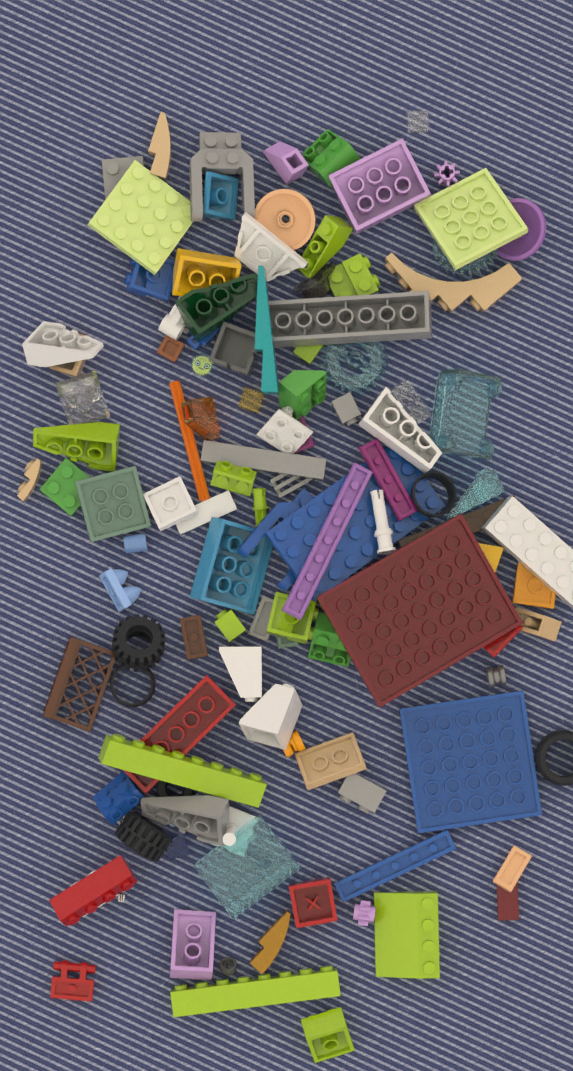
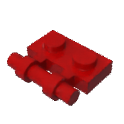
(69, 987)

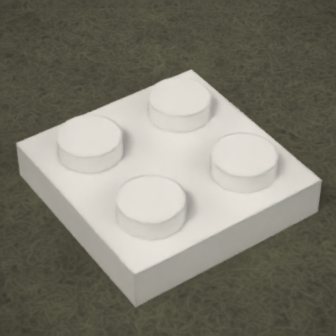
(170, 503)

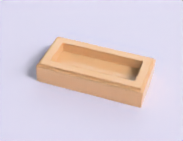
(512, 869)

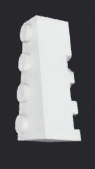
(400, 432)

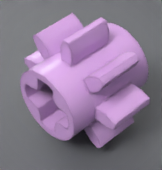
(451, 170)
(364, 913)

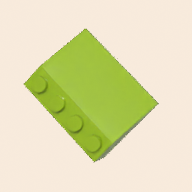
(406, 934)

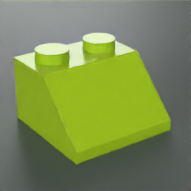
(327, 1035)

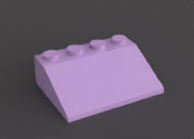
(379, 186)

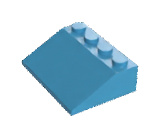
(225, 574)

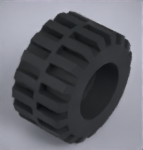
(138, 627)
(143, 836)

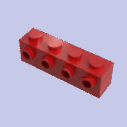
(93, 891)

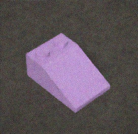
(192, 944)

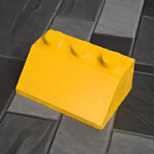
(202, 270)

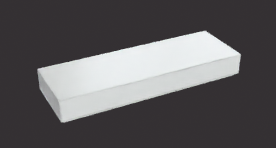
(213, 507)

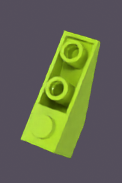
(325, 244)

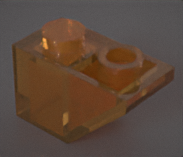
(201, 417)

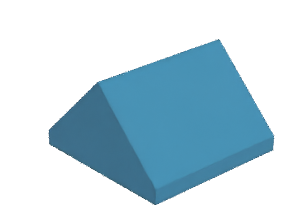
(220, 196)

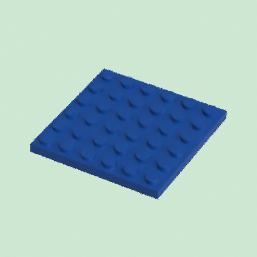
(470, 761)

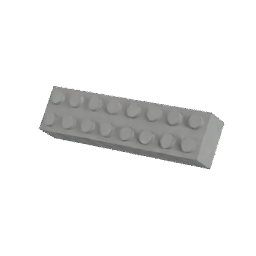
(351, 319)

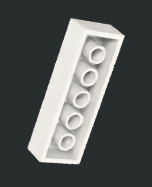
(533, 546)

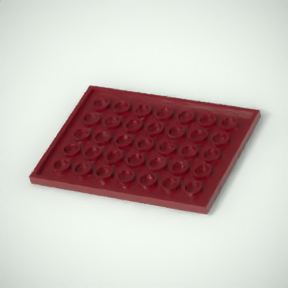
(419, 610)

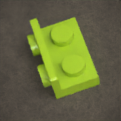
(233, 477)

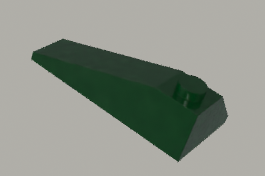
(208, 307)

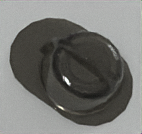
(318, 285)

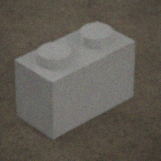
(362, 792)

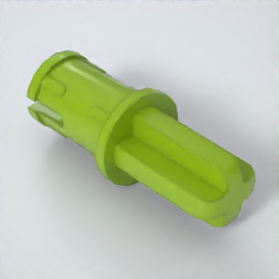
(260, 504)

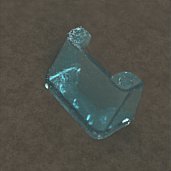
(463, 413)

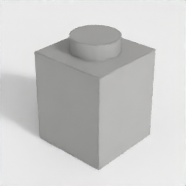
(346, 409)

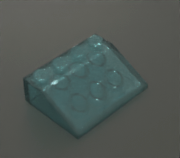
(248, 868)

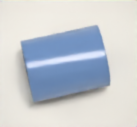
(135, 543)

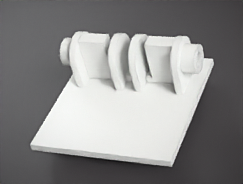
(284, 431)

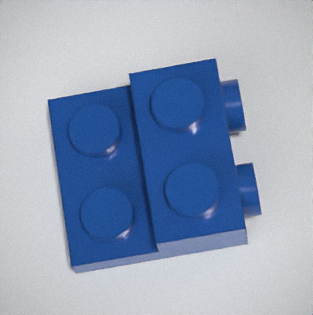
(145, 283)
(118, 798)

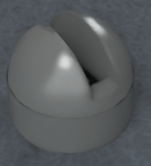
(228, 961)

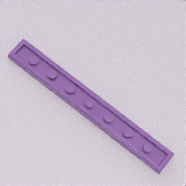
(327, 541)

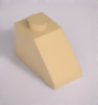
(539, 624)

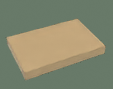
(330, 761)

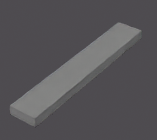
(264, 460)

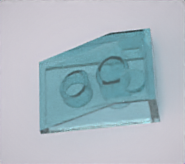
(481, 489)

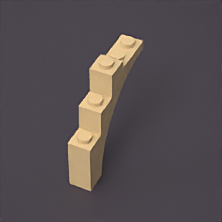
(482, 291)

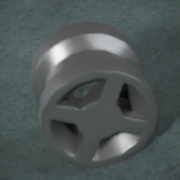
(496, 675)

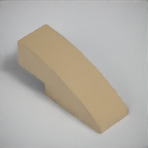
(161, 149)

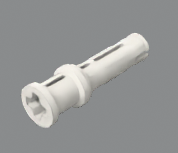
(383, 531)

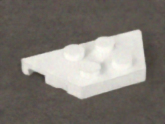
(262, 248)

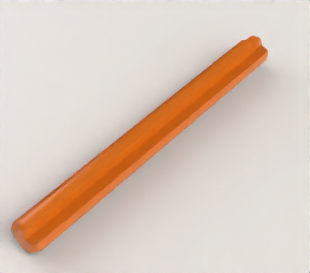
(190, 443)

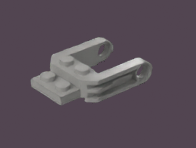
(222, 155)

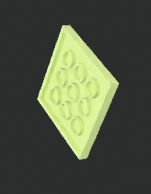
(143, 217)
(470, 218)

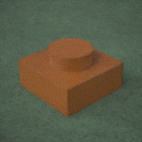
(170, 348)

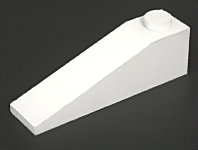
(55, 345)

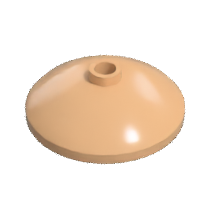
(291, 203)

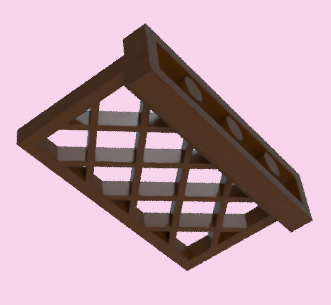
(62, 677)

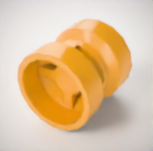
(295, 744)

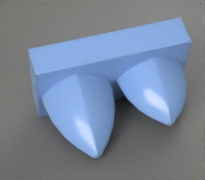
(120, 596)

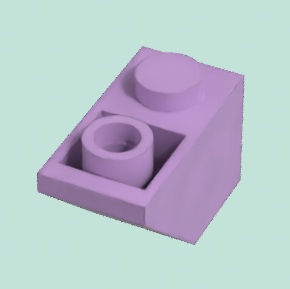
(286, 161)

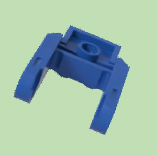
(278, 512)

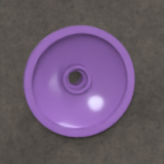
(530, 242)

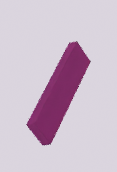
(387, 479)

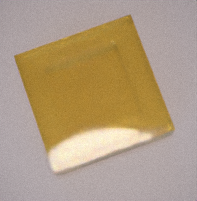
(251, 400)

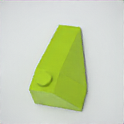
(88, 442)

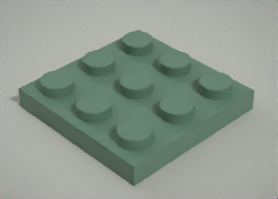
(112, 503)

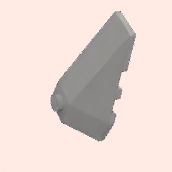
(200, 815)

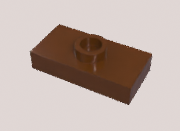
(193, 637)

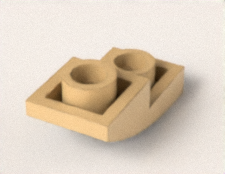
(32, 472)

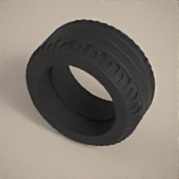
(540, 757)

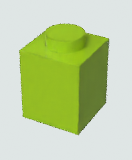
(229, 624)

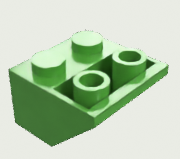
(329, 155)
(302, 391)
(326, 644)

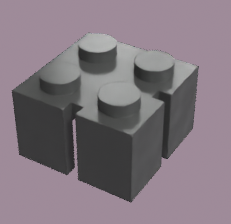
(236, 349)

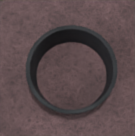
(448, 484)
(148, 697)

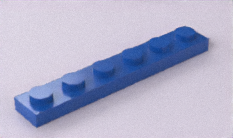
(394, 865)

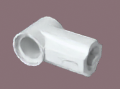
(172, 324)

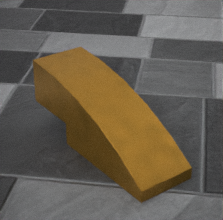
(271, 942)

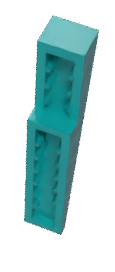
(264, 337)

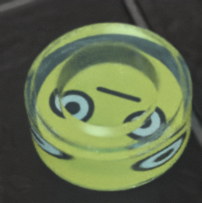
(201, 365)

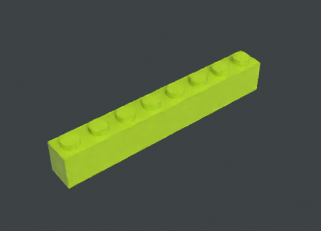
(182, 770)
(255, 992)

